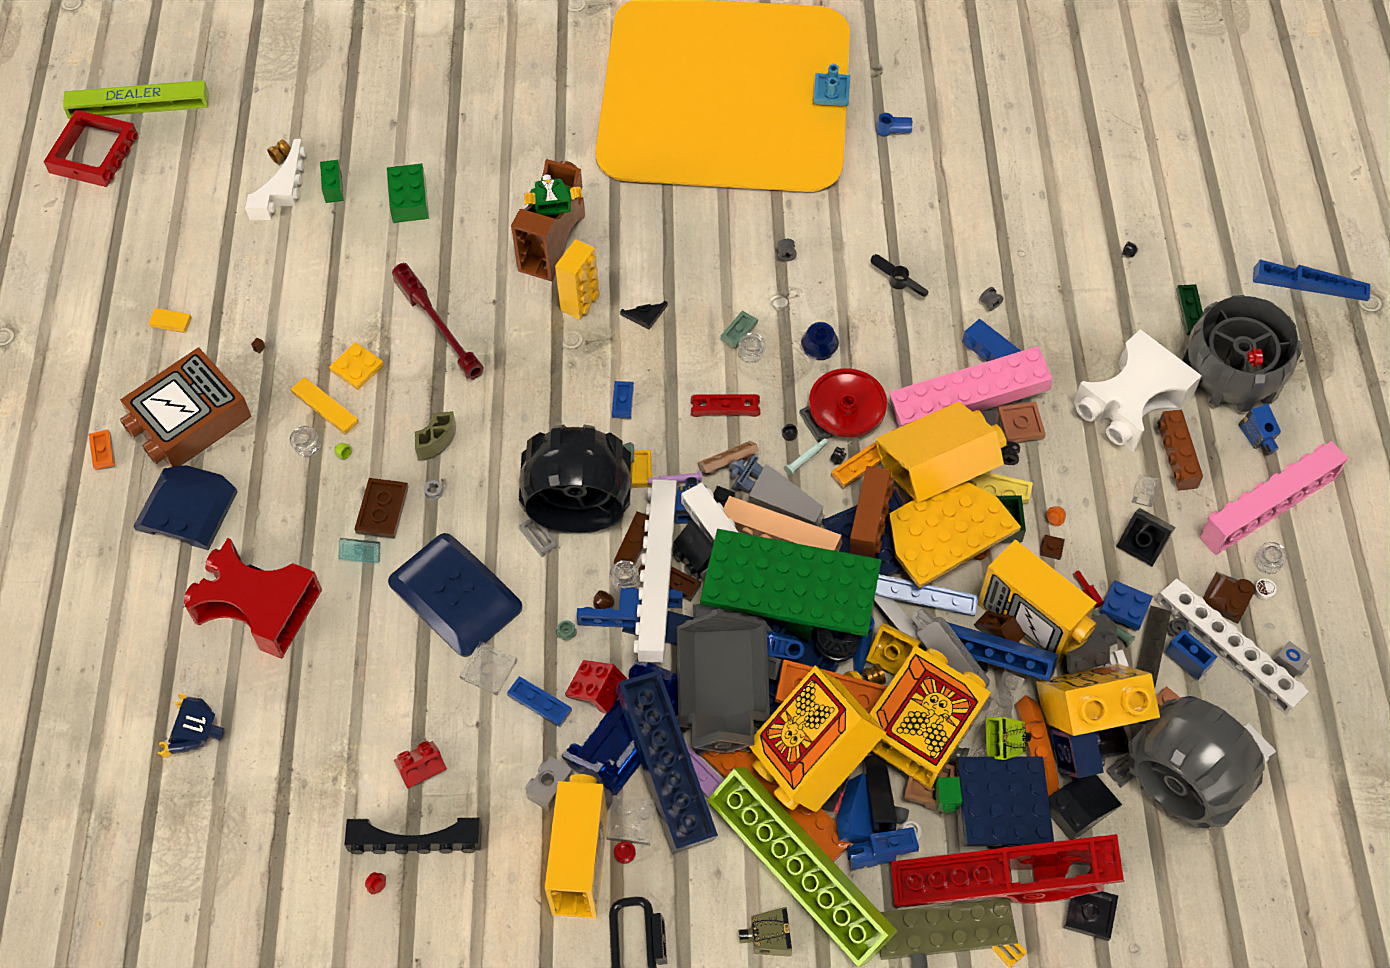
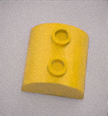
(891, 648)

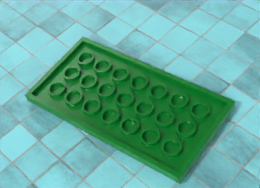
(791, 582)

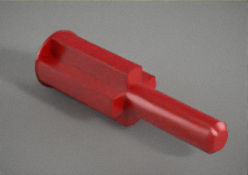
(1089, 590)

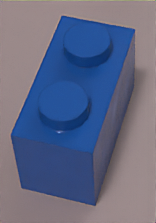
(1191, 654)

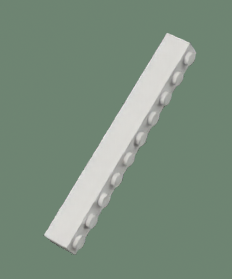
(657, 571)

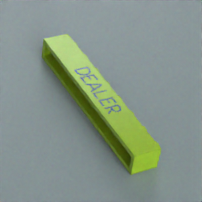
(137, 98)

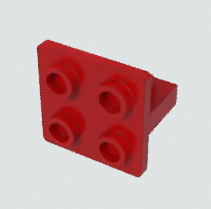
(419, 763)

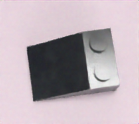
(1082, 805)

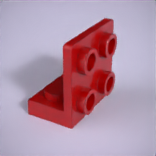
(596, 684)

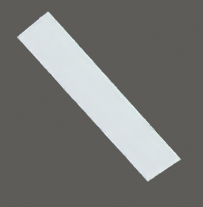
(897, 615)

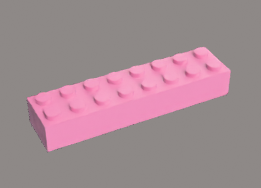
(975, 387)
(1273, 497)

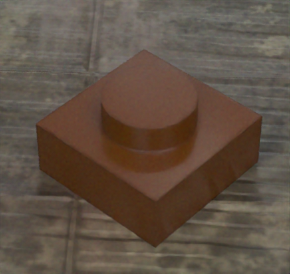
(1052, 547)

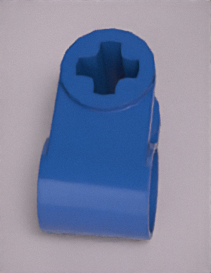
(779, 643)

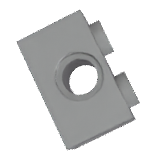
(546, 795)

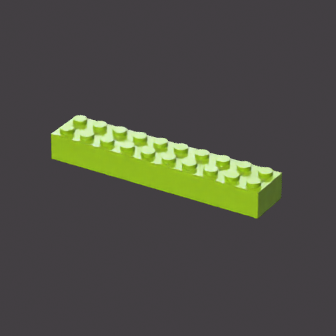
(802, 866)

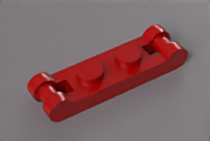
(725, 404)

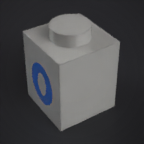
(1293, 659)

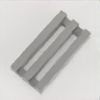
(547, 548)

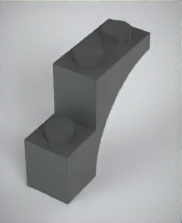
(1096, 648)

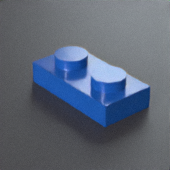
(622, 399)

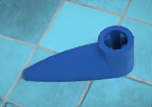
(859, 658)

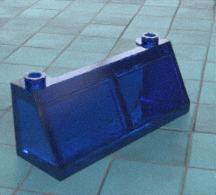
(609, 749)

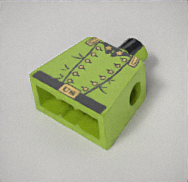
(1006, 737)

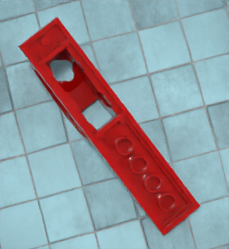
(989, 873)

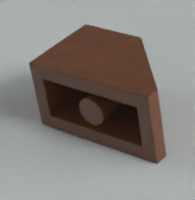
(1000, 626)

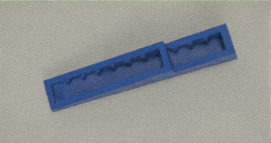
(1310, 280)

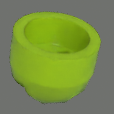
(343, 450)

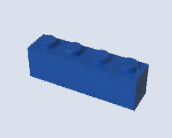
(987, 342)

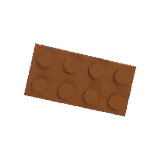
(871, 512)

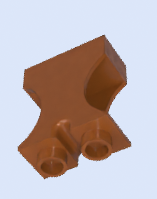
(542, 238)

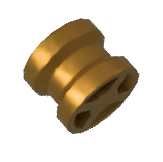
(874, 674)

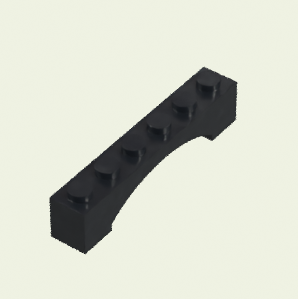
(461, 836)

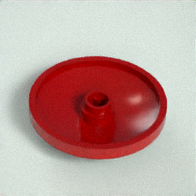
(847, 402)

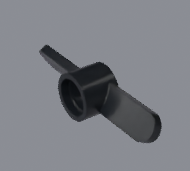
(894, 271)

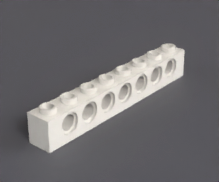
(1217, 642)

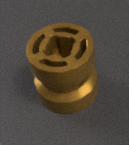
(279, 151)

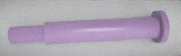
(680, 478)

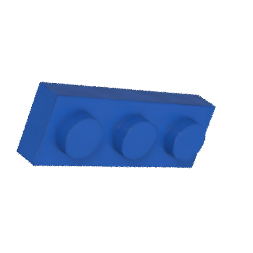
(539, 701)

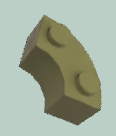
(435, 436)

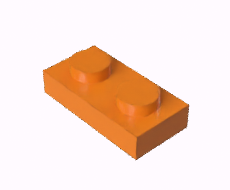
(101, 449)

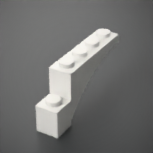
(281, 189)

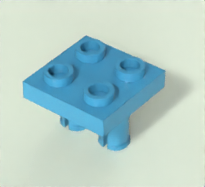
(832, 87)

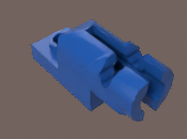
(882, 848)

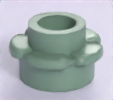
(566, 625)

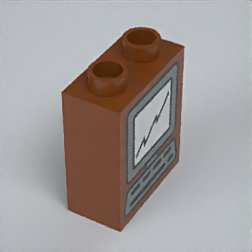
(184, 409)

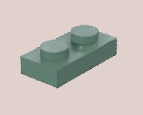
(738, 328)

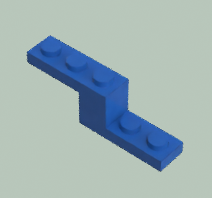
(627, 612)

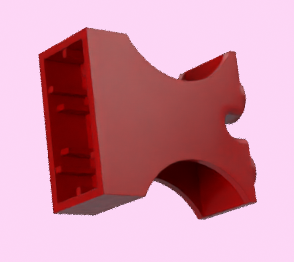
(267, 601)

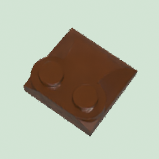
(1229, 596)

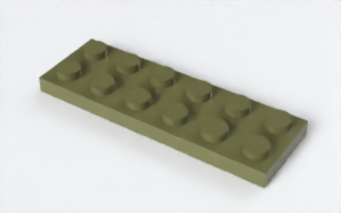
(950, 928)

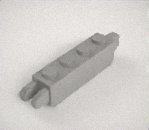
(940, 636)

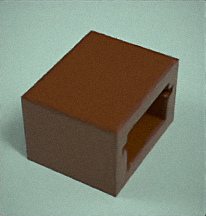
(258, 345)

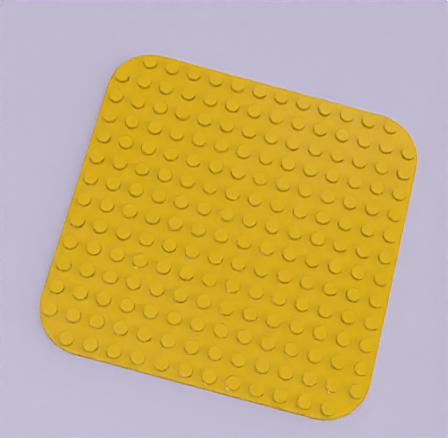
(722, 95)

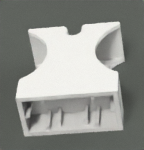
(1147, 382)

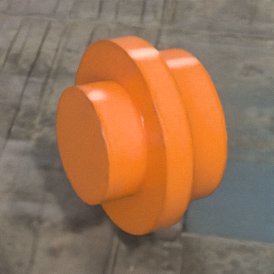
(1056, 515)

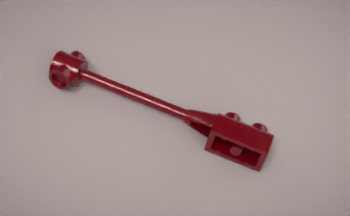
(417, 294)

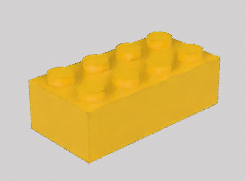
(577, 279)

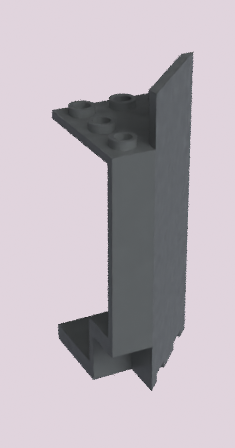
(722, 678)

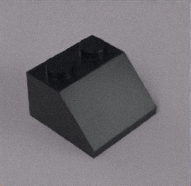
(1145, 536)
(693, 549)

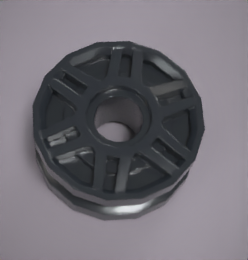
(834, 649)

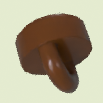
(603, 600)

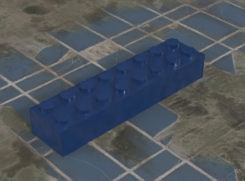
(666, 762)

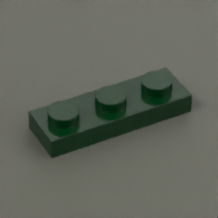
(1189, 305)

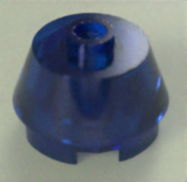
(820, 341)

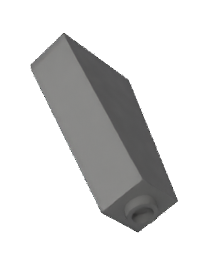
(782, 496)

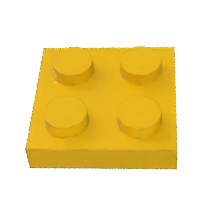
(356, 366)

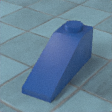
(854, 815)

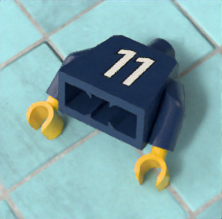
(191, 727)

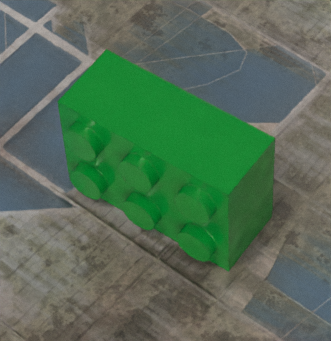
(407, 193)

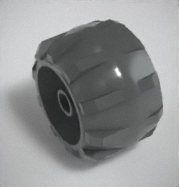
(1227, 334)
(1196, 762)

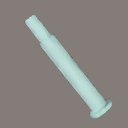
(804, 457)

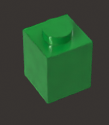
(948, 794)

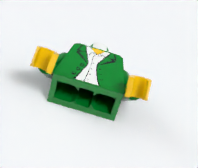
(551, 196)

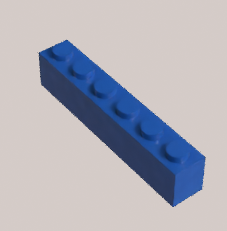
(1007, 653)

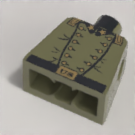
(769, 933)

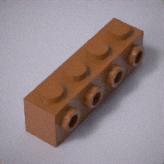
(1180, 450)

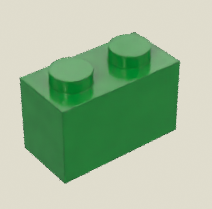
(331, 181)

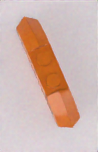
(1030, 713)

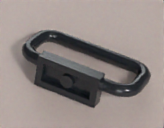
(653, 927)

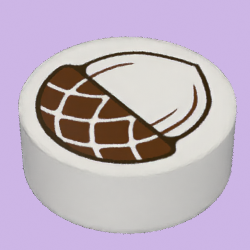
(1265, 589)

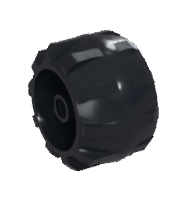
(575, 479)

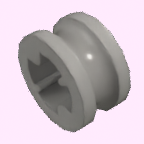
(427, 488)

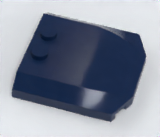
(187, 505)

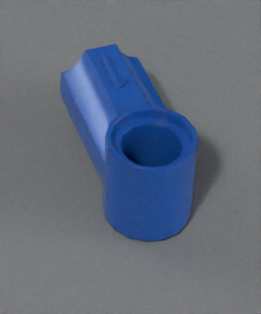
(888, 124)

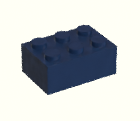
(1077, 754)

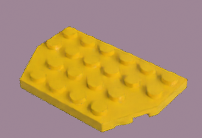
(948, 530)

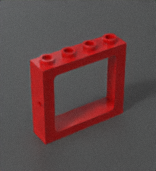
(102, 175)

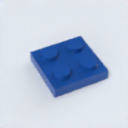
(1126, 605)

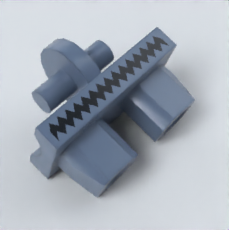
(743, 481)

